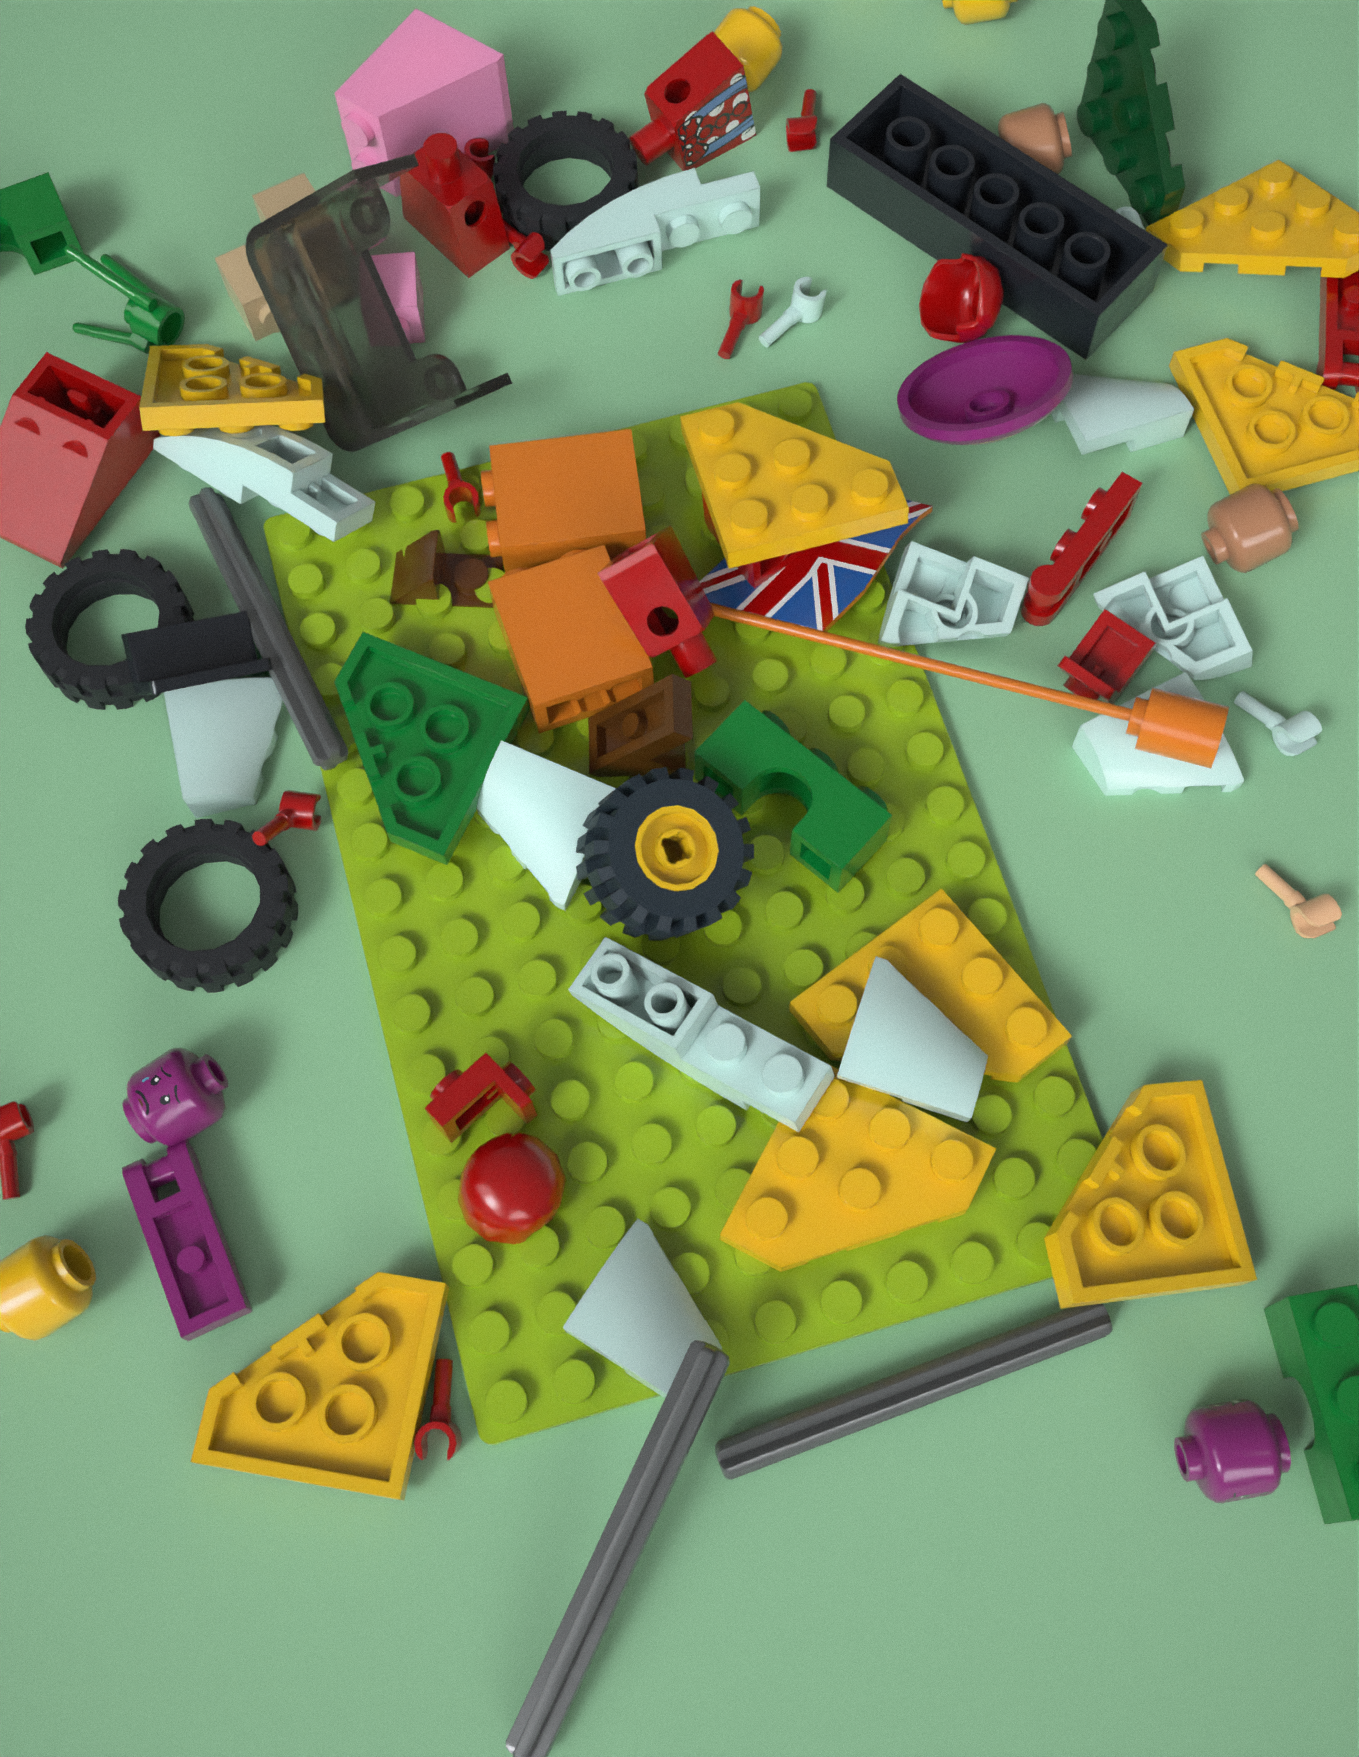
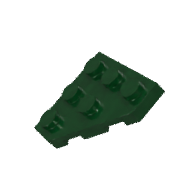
(1130, 112)

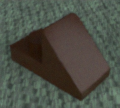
(428, 566)
(643, 731)

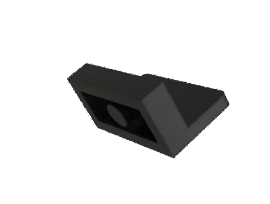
(192, 653)

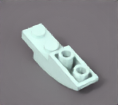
(634, 229)
(277, 467)
(700, 1037)

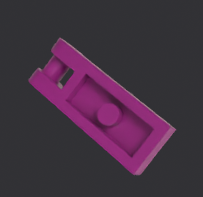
(186, 1242)

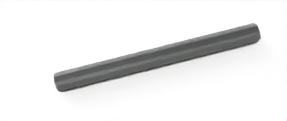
(269, 630)
(911, 1389)
(618, 1551)

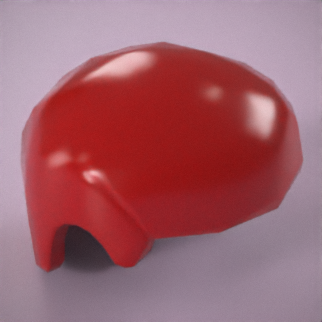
(961, 299)
(511, 1187)

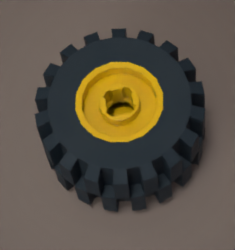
(664, 854)

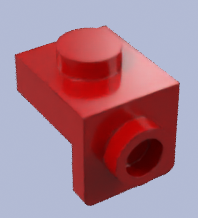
(1106, 659)
(468, 1094)

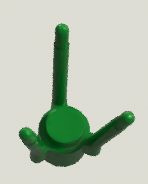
(148, 314)

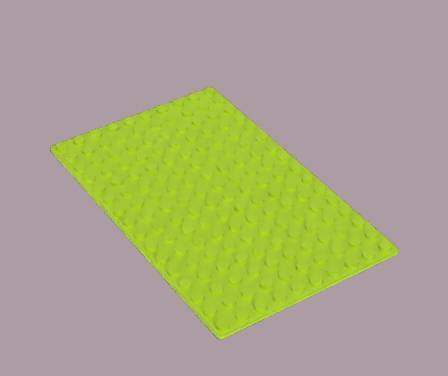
(485, 963)

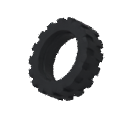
(553, 140)
(75, 591)
(165, 863)

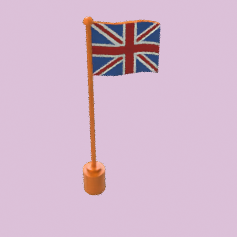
(832, 577)

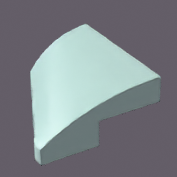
(1122, 410)
(949, 599)
(1184, 619)
(222, 740)
(1123, 770)
(540, 815)
(911, 1048)
(640, 1312)

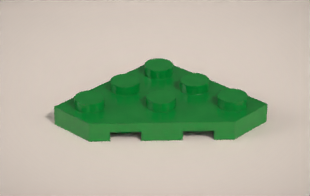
(424, 739)

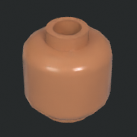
(1038, 134)
(1250, 528)

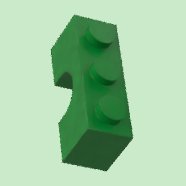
(36, 224)
(759, 757)
(1320, 1348)

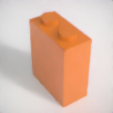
(563, 497)
(568, 638)

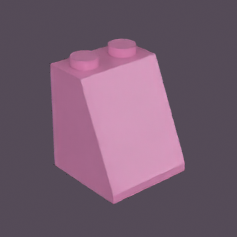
(422, 85)

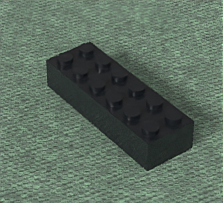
(967, 191)

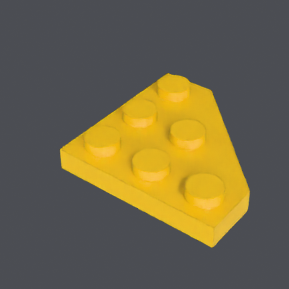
(1263, 226)
(202, 389)
(1267, 419)
(785, 486)
(958, 973)
(853, 1178)
(1151, 1207)
(335, 1394)

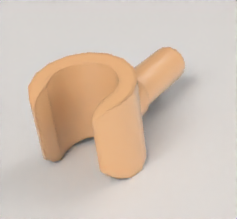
(1308, 917)

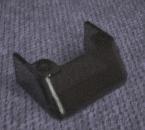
(339, 315)

